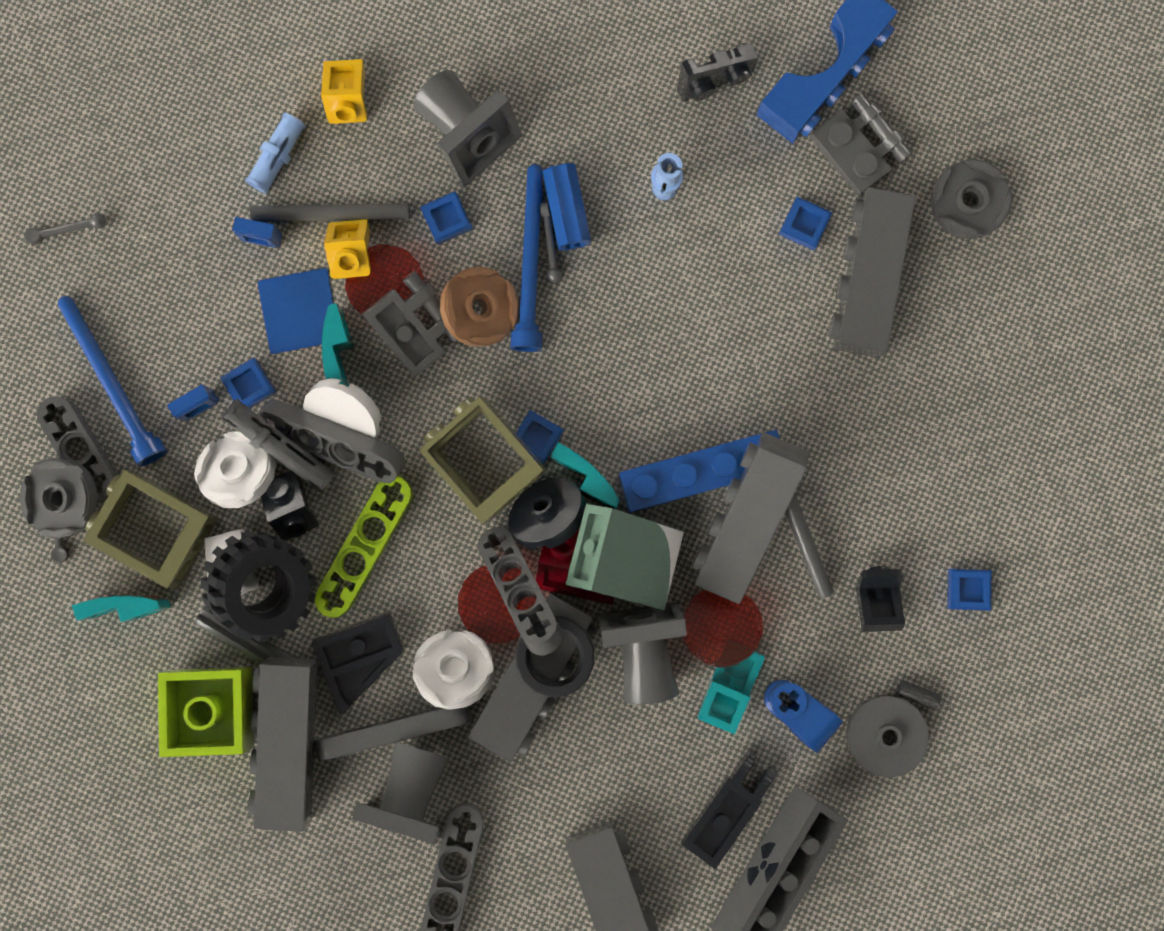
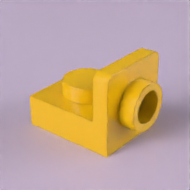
(344, 91)
(348, 248)

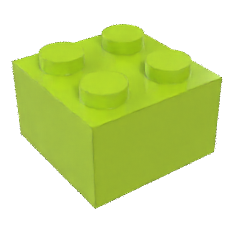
(205, 711)

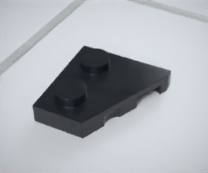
(725, 67)
(357, 657)

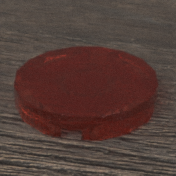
(388, 270)
(484, 609)
(722, 630)

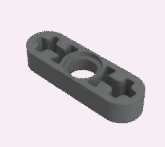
(73, 419)

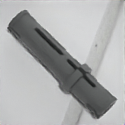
(265, 435)

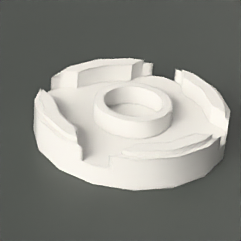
(344, 406)
(234, 471)
(453, 669)

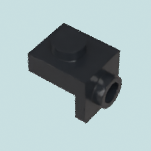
(288, 507)
(880, 599)

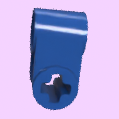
(805, 716)

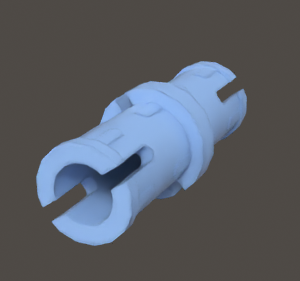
(275, 153)
(661, 175)

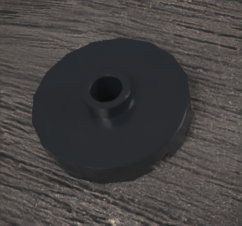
(547, 513)

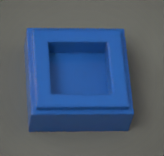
(446, 218)
(805, 223)
(257, 232)
(249, 383)
(193, 403)
(539, 435)
(969, 589)

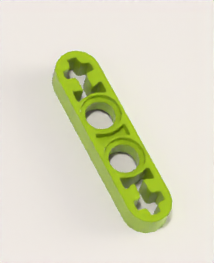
(367, 548)

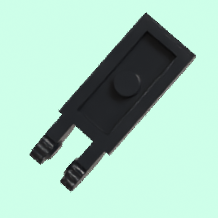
(727, 813)

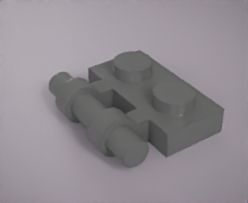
(852, 152)
(402, 329)

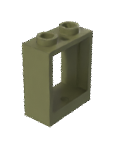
(442, 435)
(183, 551)

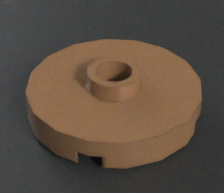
(497, 301)

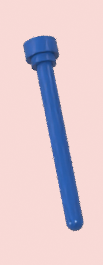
(526, 334)
(145, 447)

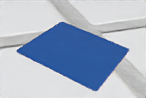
(295, 309)

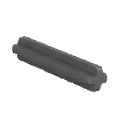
(255, 650)

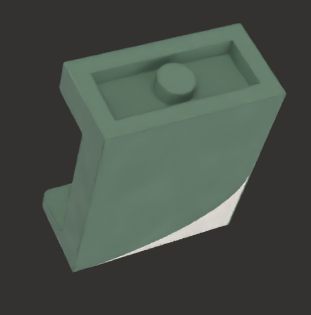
(624, 556)

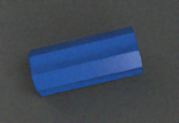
(566, 207)

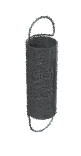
(918, 694)

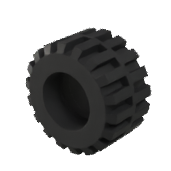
(282, 605)

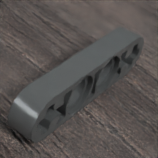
(371, 457)
(522, 587)
(390, 731)
(451, 882)

